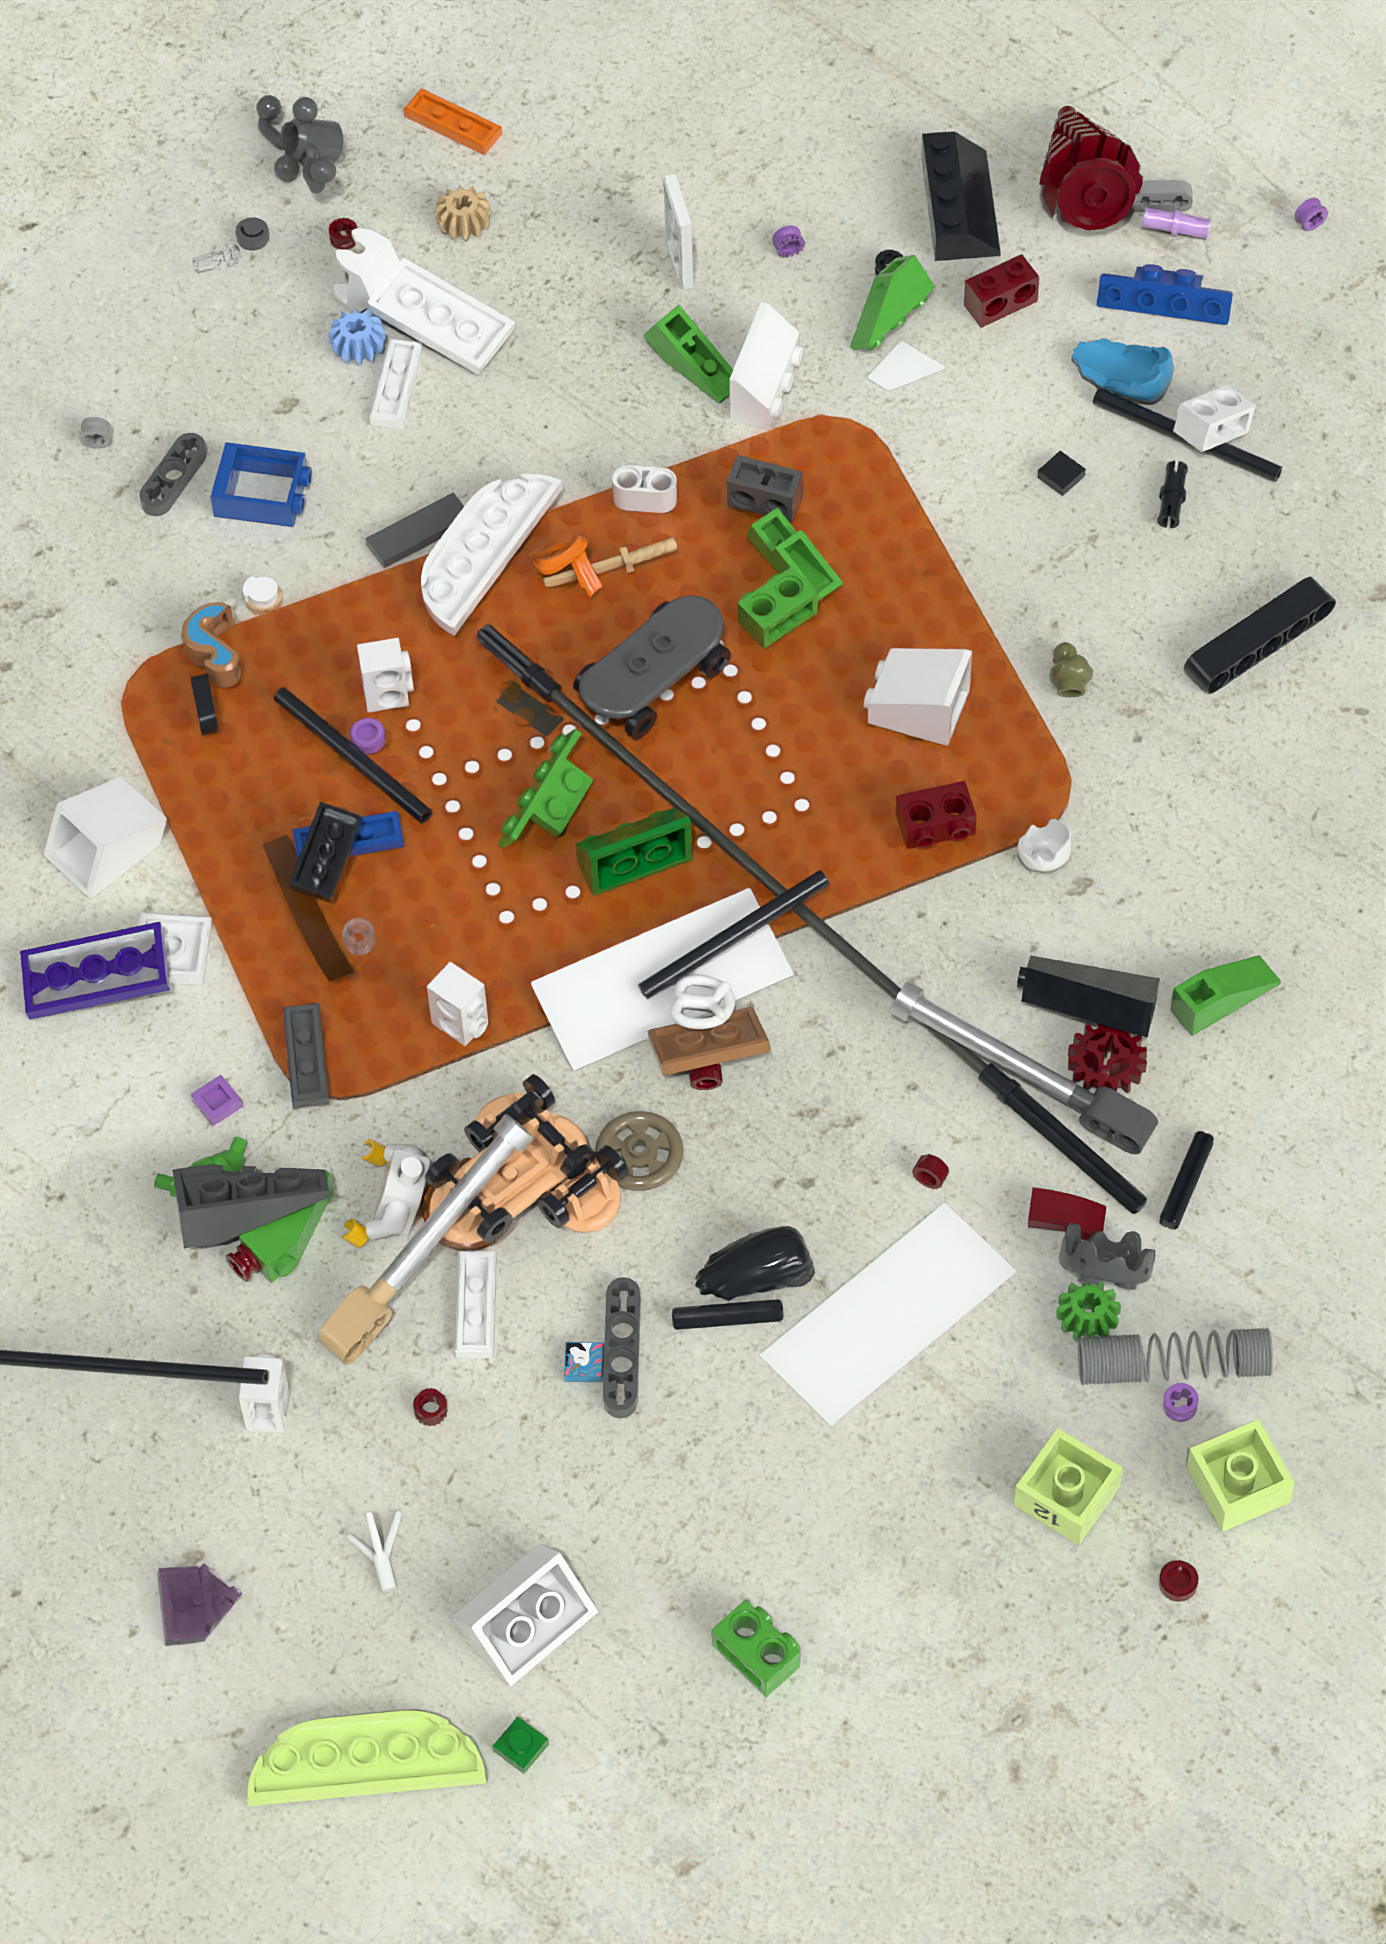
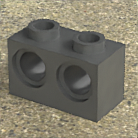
(764, 487)

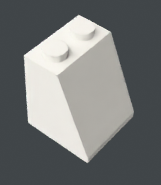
(920, 692)
(102, 834)

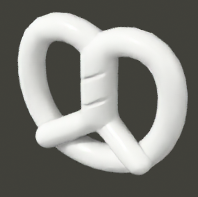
(703, 1002)

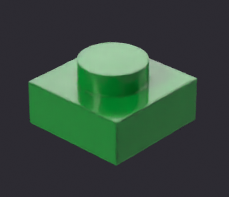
(520, 1745)

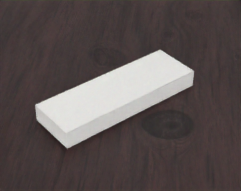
(396, 383)
(475, 1304)

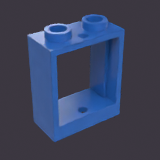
(263, 461)

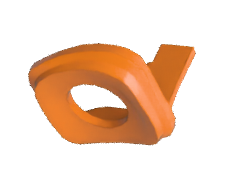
(569, 551)

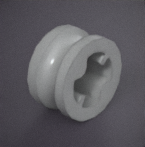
(95, 432)

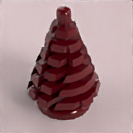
(1088, 173)

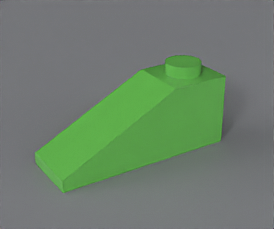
(690, 353)
(284, 1240)

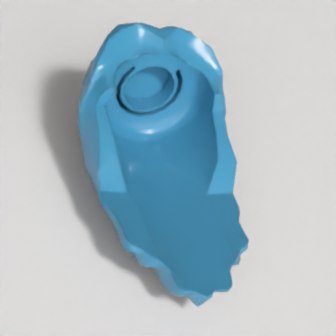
(1126, 369)

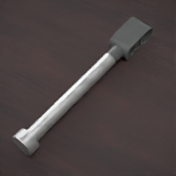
(1103, 1113)

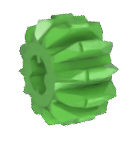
(1089, 1297)

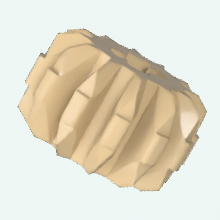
(462, 213)

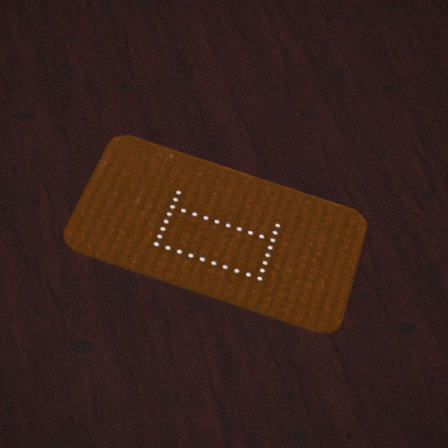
(761, 750)

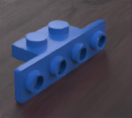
(1165, 294)

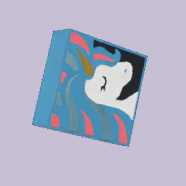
(583, 1362)

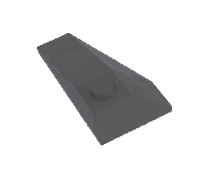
(225, 1204)

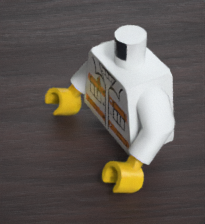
(398, 1194)

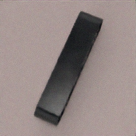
(1259, 635)

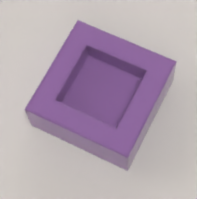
(216, 1100)

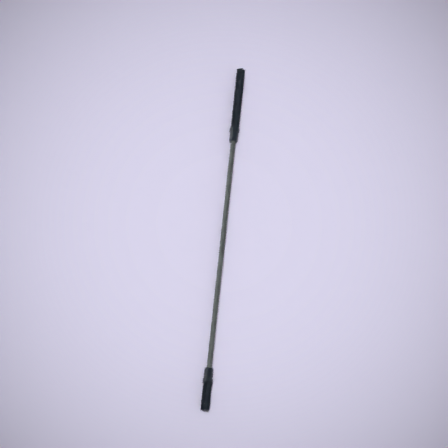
(1005, 1088)

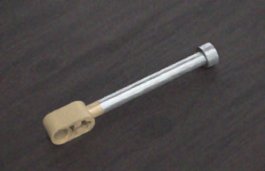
(365, 1309)

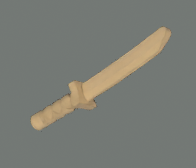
(625, 559)

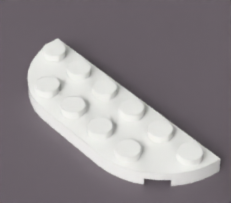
(481, 545)

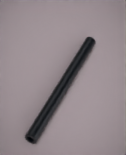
(1166, 426)
(353, 755)
(733, 934)

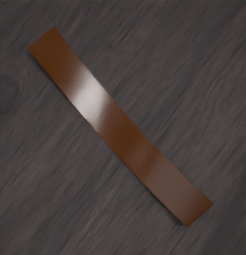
(306, 912)

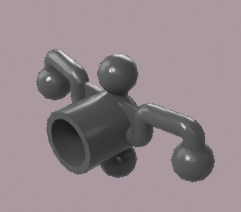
(304, 139)

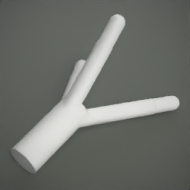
(380, 1556)

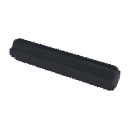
(1186, 1180)
(727, 1314)

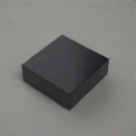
(1061, 473)

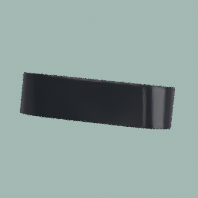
(204, 704)

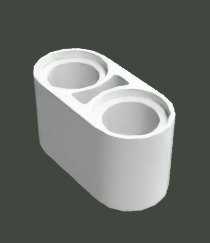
(640, 486)

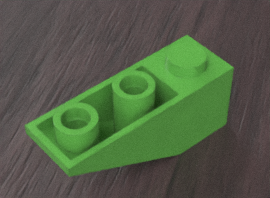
(892, 295)
(1220, 992)

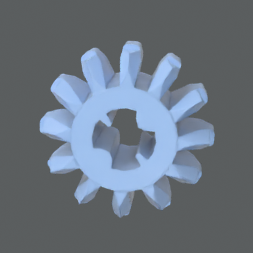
(357, 336)

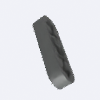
(173, 488)

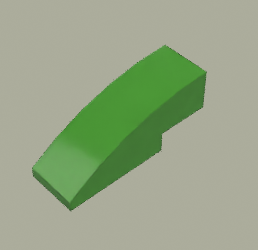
(788, 548)

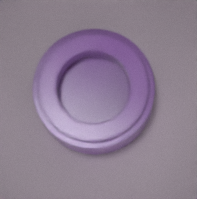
(368, 735)

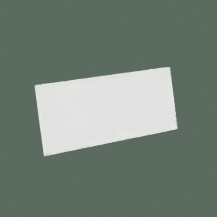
(598, 999)
(887, 1314)

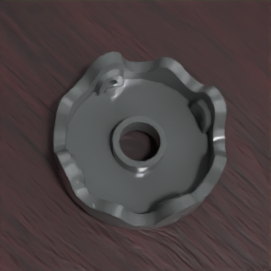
(1107, 1260)

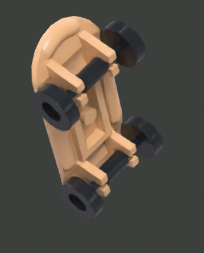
(553, 1155)
(576, 1203)

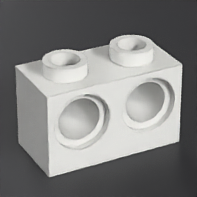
(1214, 418)
(385, 674)
(458, 1004)
(265, 1405)

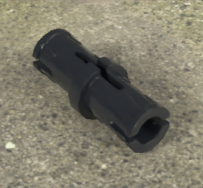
(1172, 494)

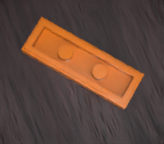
(452, 121)

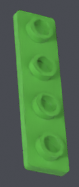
(553, 795)

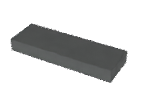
(414, 531)
(306, 1055)

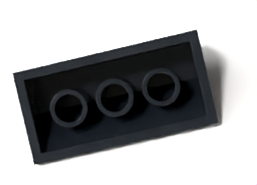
(959, 197)

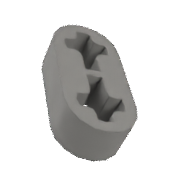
(1164, 195)

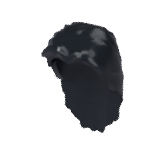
(757, 1264)

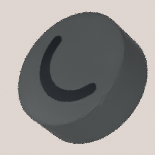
(252, 233)

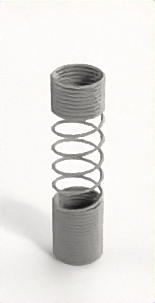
(1123, 1357)

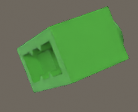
(781, 612)
(748, 1652)

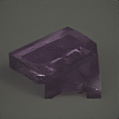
(192, 1603)

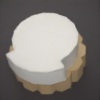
(262, 595)

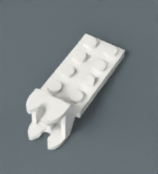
(419, 303)

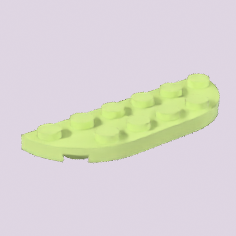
(364, 1758)

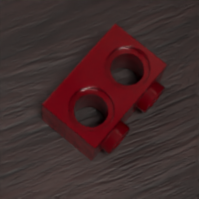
(1001, 290)
(934, 808)

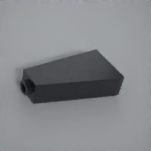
(1091, 993)

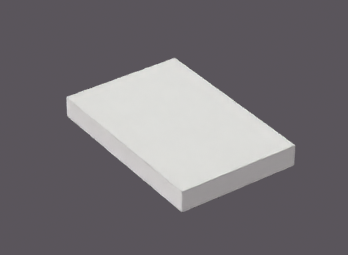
(678, 232)

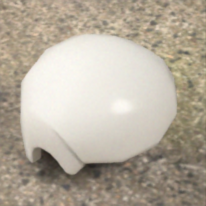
(1046, 847)

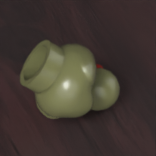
(1070, 671)

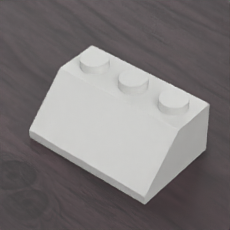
(764, 369)
(525, 1613)

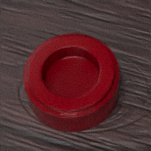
(1178, 1580)

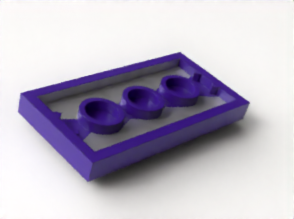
(94, 970)

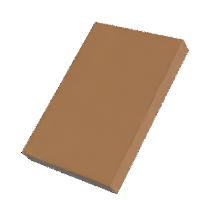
(687, 1049)

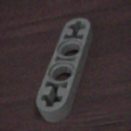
(621, 1347)

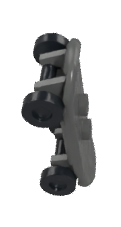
(653, 660)

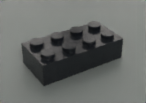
(325, 852)

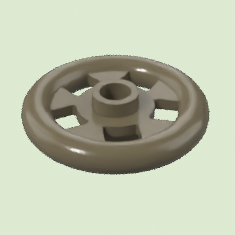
(667, 1140)

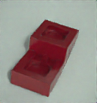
(1058, 1209)

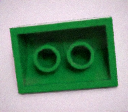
(635, 850)

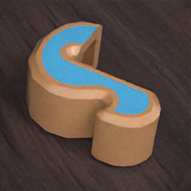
(205, 648)

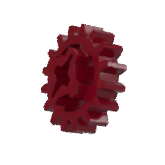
(1091, 1049)

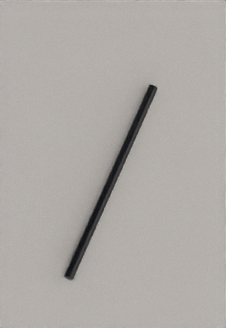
(134, 1367)

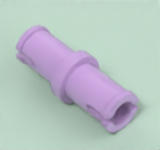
(1176, 222)

